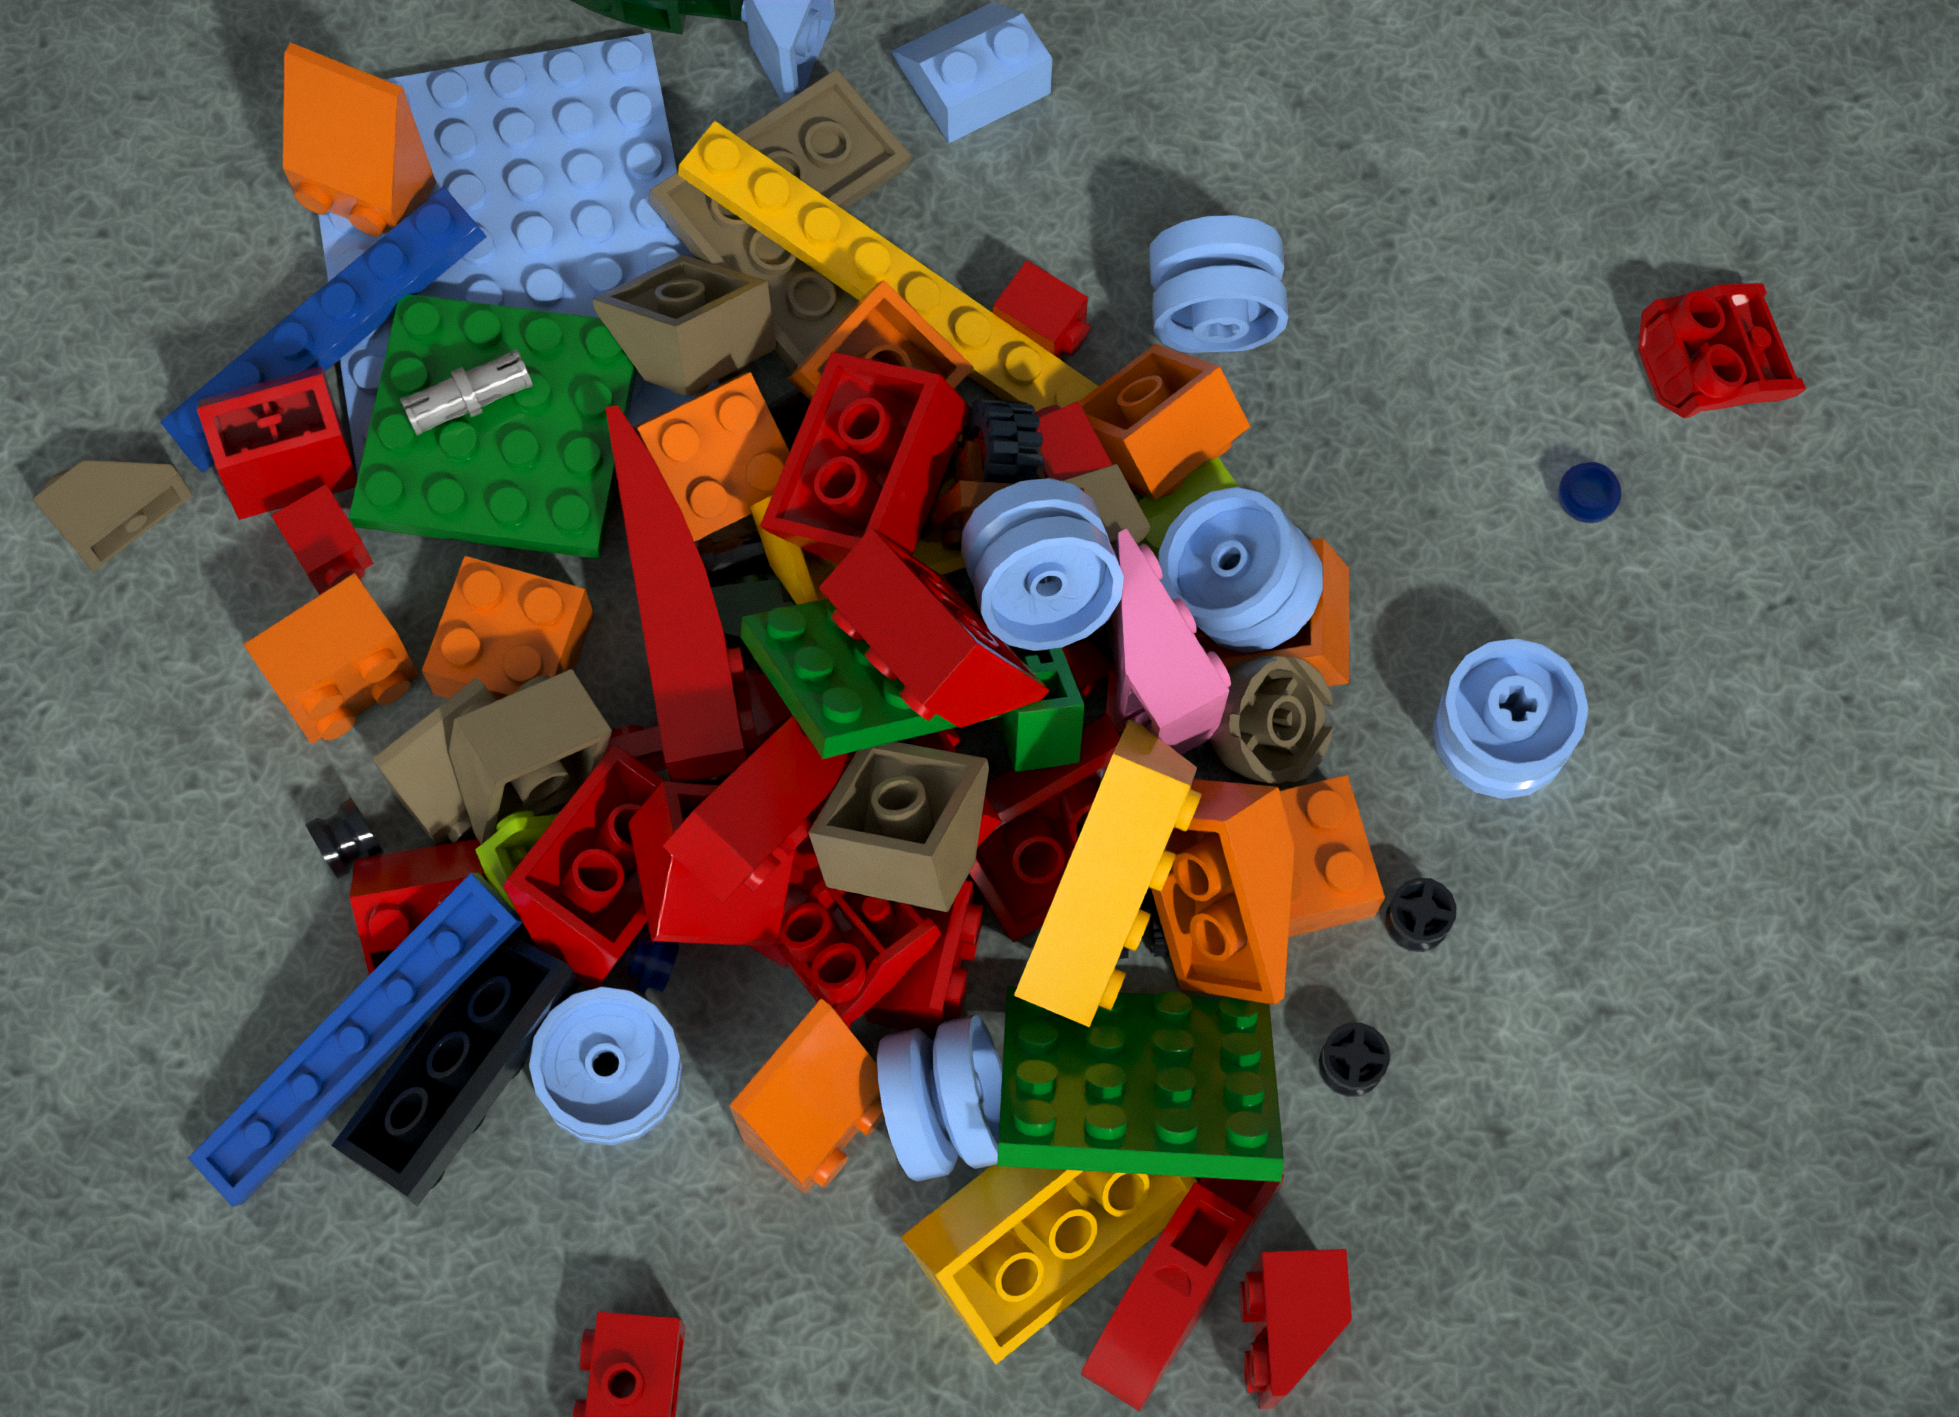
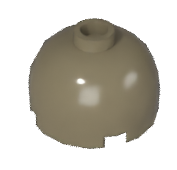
(1274, 720)

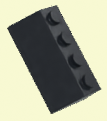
(455, 1069)

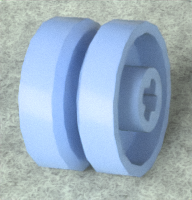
(1218, 284)
(1041, 564)
(1241, 569)
(1509, 718)
(941, 1096)
(612, 1106)

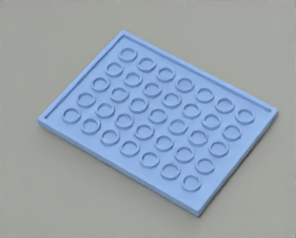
(557, 175)

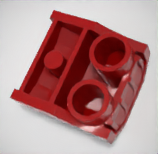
(1715, 350)
(852, 946)

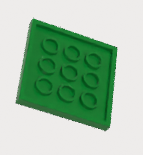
(527, 468)
(1143, 1089)

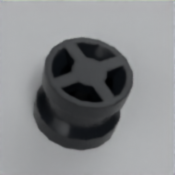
(344, 838)
(1425, 902)
(1357, 1046)

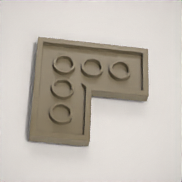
(833, 146)

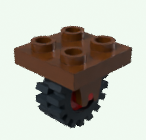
(995, 452)

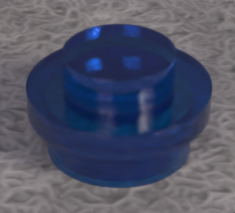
(1589, 492)
(652, 964)

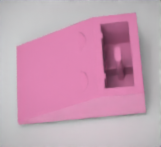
(1158, 663)

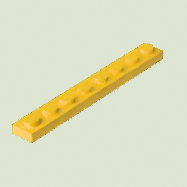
(861, 258)

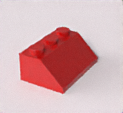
(866, 457)
(926, 636)
(1040, 825)
(582, 877)

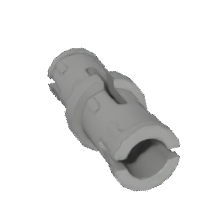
(466, 392)

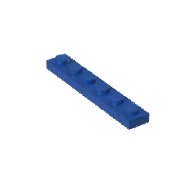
(340, 311)
(355, 1039)

